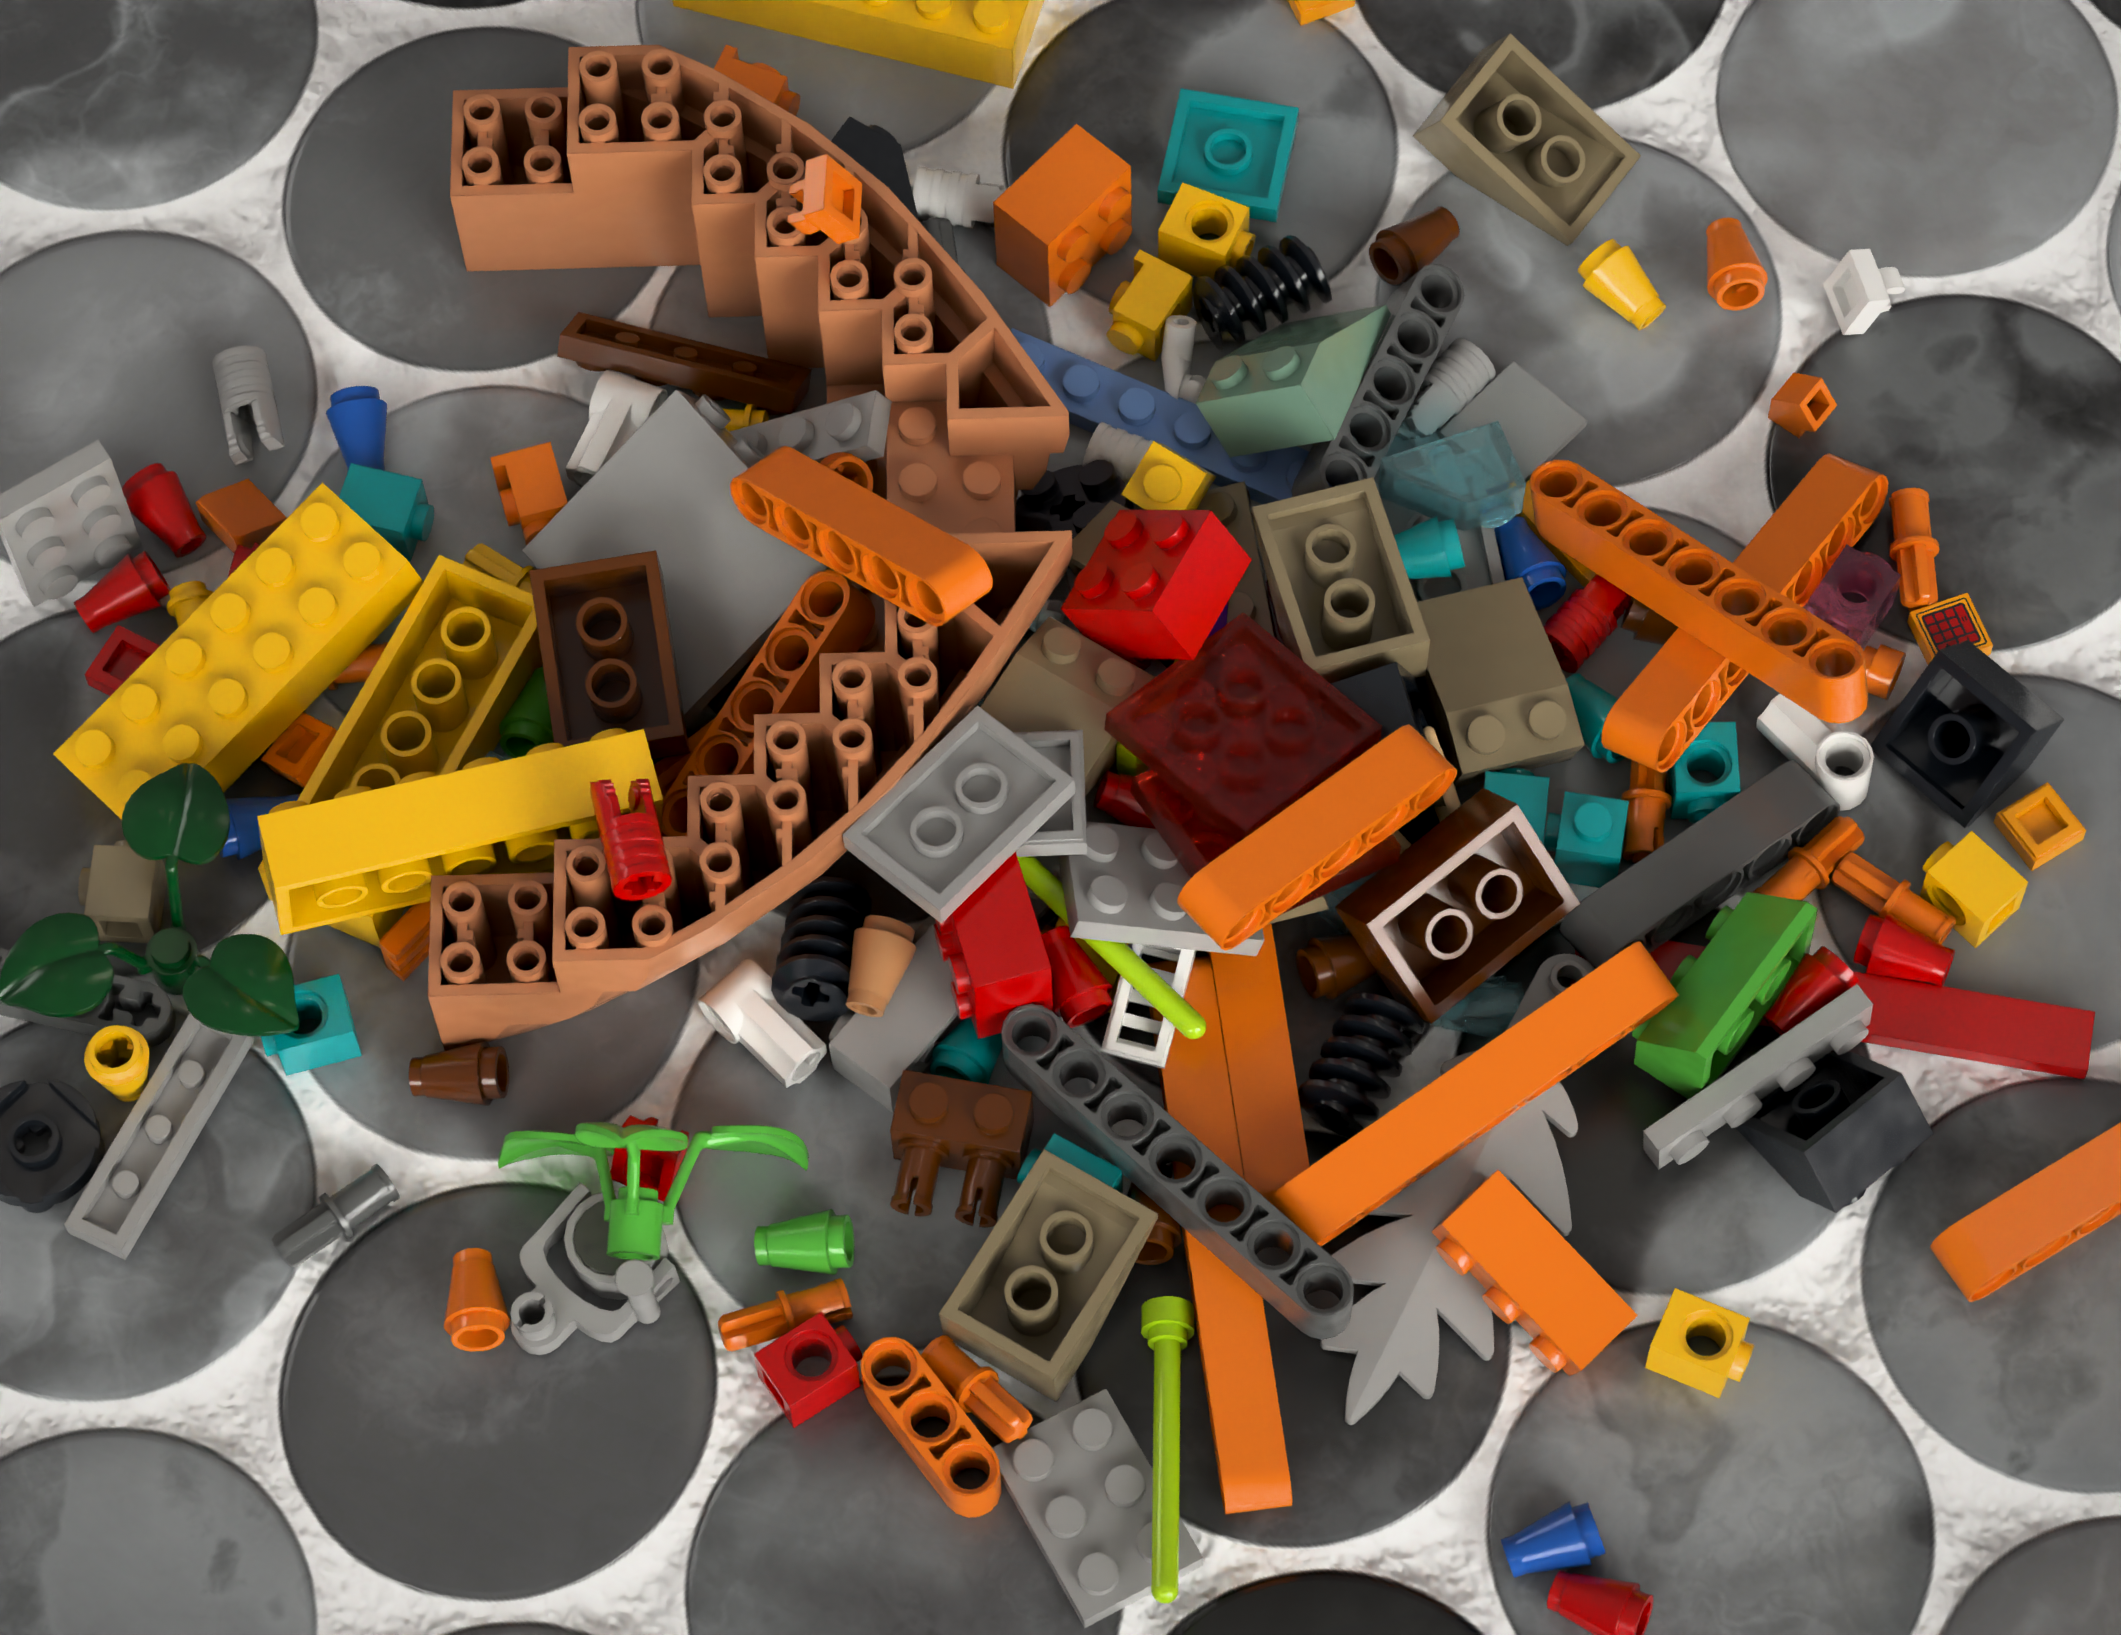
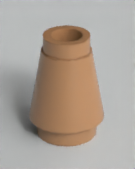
(878, 963)

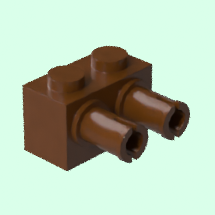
(958, 1128)

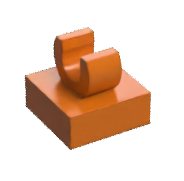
(829, 200)

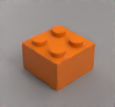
(1063, 216)

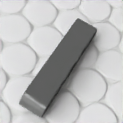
(1419, 322)
(1701, 866)

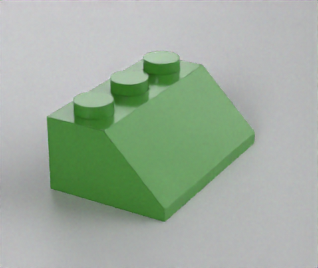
(1725, 991)

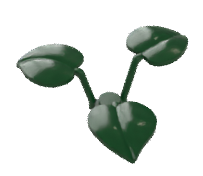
(238, 991)

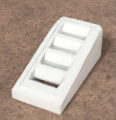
(1125, 993)

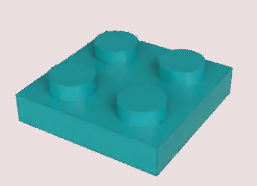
(1230, 150)

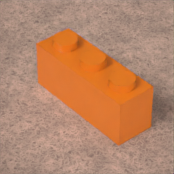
(1532, 1275)

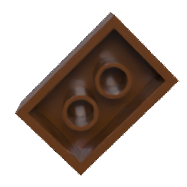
(609, 651)
(1457, 905)

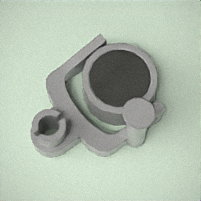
(585, 1239)

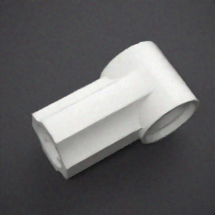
(615, 414)
(1818, 748)
(747, 1012)

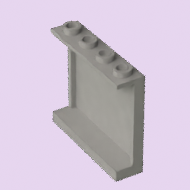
(719, 570)

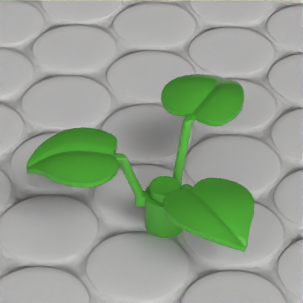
(637, 1215)

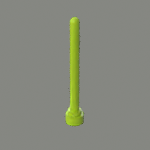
(1119, 956)
(1168, 1327)

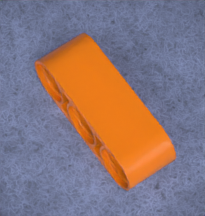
(923, 1397)

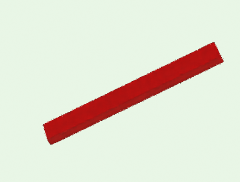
(1957, 1021)

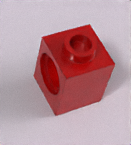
(802, 1395)

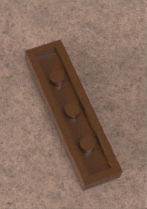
(682, 362)

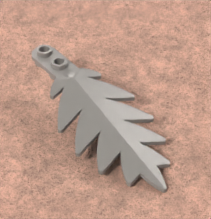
(1398, 1323)

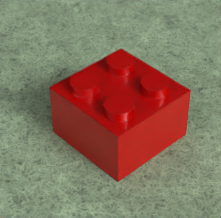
(1156, 583)
(995, 951)

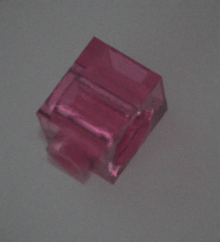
(1857, 573)

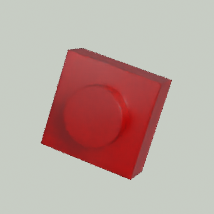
(118, 660)

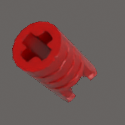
(1585, 622)
(631, 841)

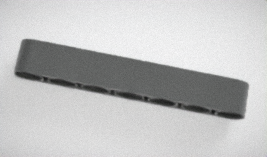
(1185, 1198)

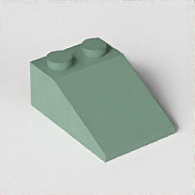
(1291, 382)

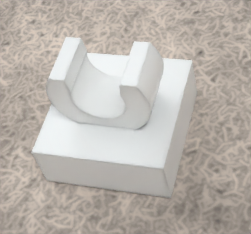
(1861, 290)

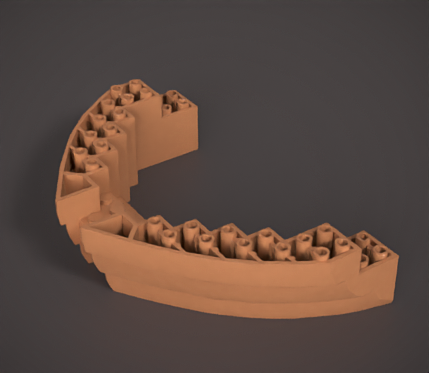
(690, 168)

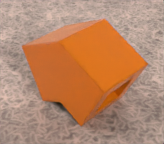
(1801, 404)

